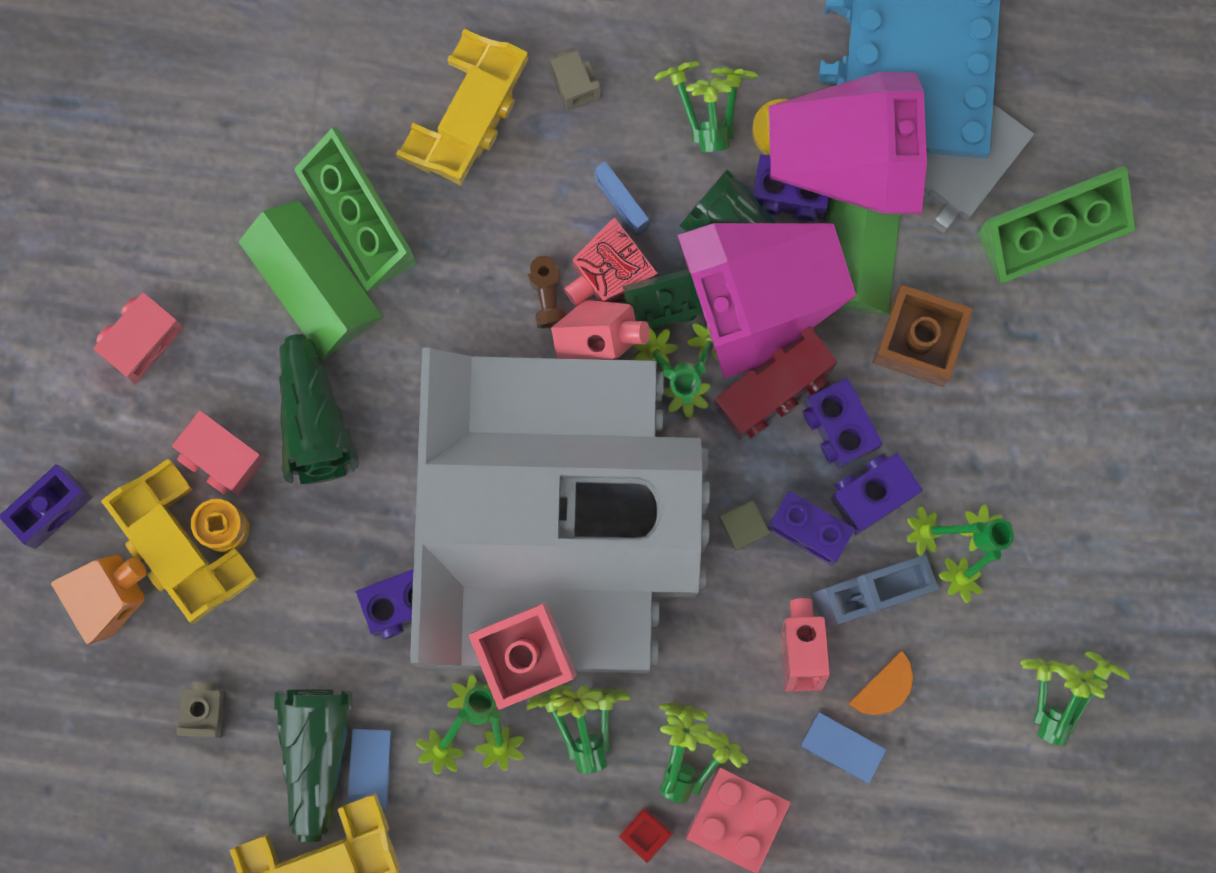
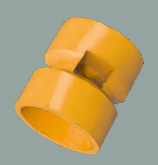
(220, 525)

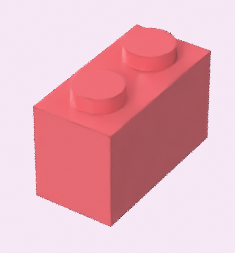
(137, 337)
(218, 454)

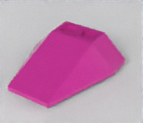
(855, 142)
(764, 285)

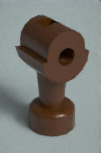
(545, 279)

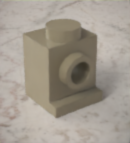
(574, 79)
(208, 724)

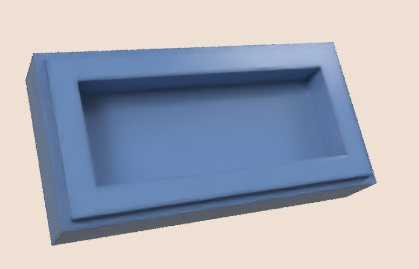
(621, 199)
(843, 747)
(370, 765)

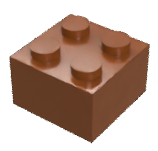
(922, 335)

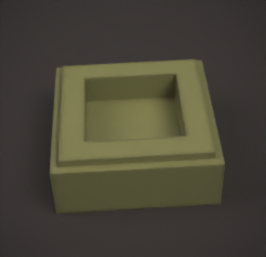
(744, 525)

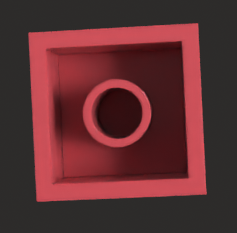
(522, 655)
(737, 820)

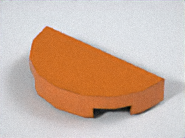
(886, 689)

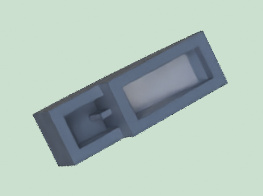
(875, 591)

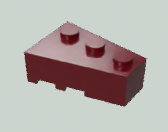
(776, 385)

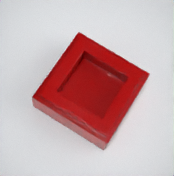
(645, 835)

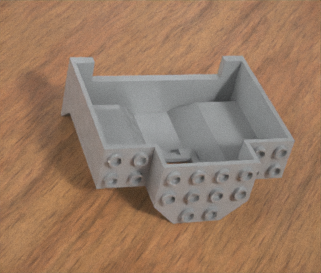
(489, 542)

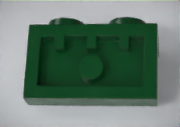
(664, 299)

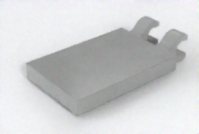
(966, 181)

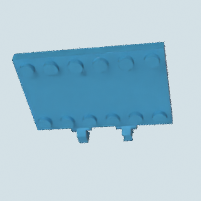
(947, 47)

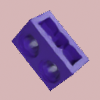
(788, 200)
(851, 420)
(810, 528)
(394, 589)

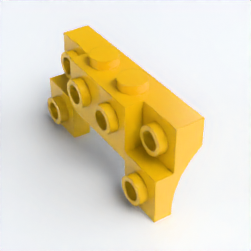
(474, 111)
(168, 550)
(362, 851)

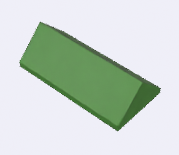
(354, 211)
(1059, 225)
(869, 252)
(309, 277)

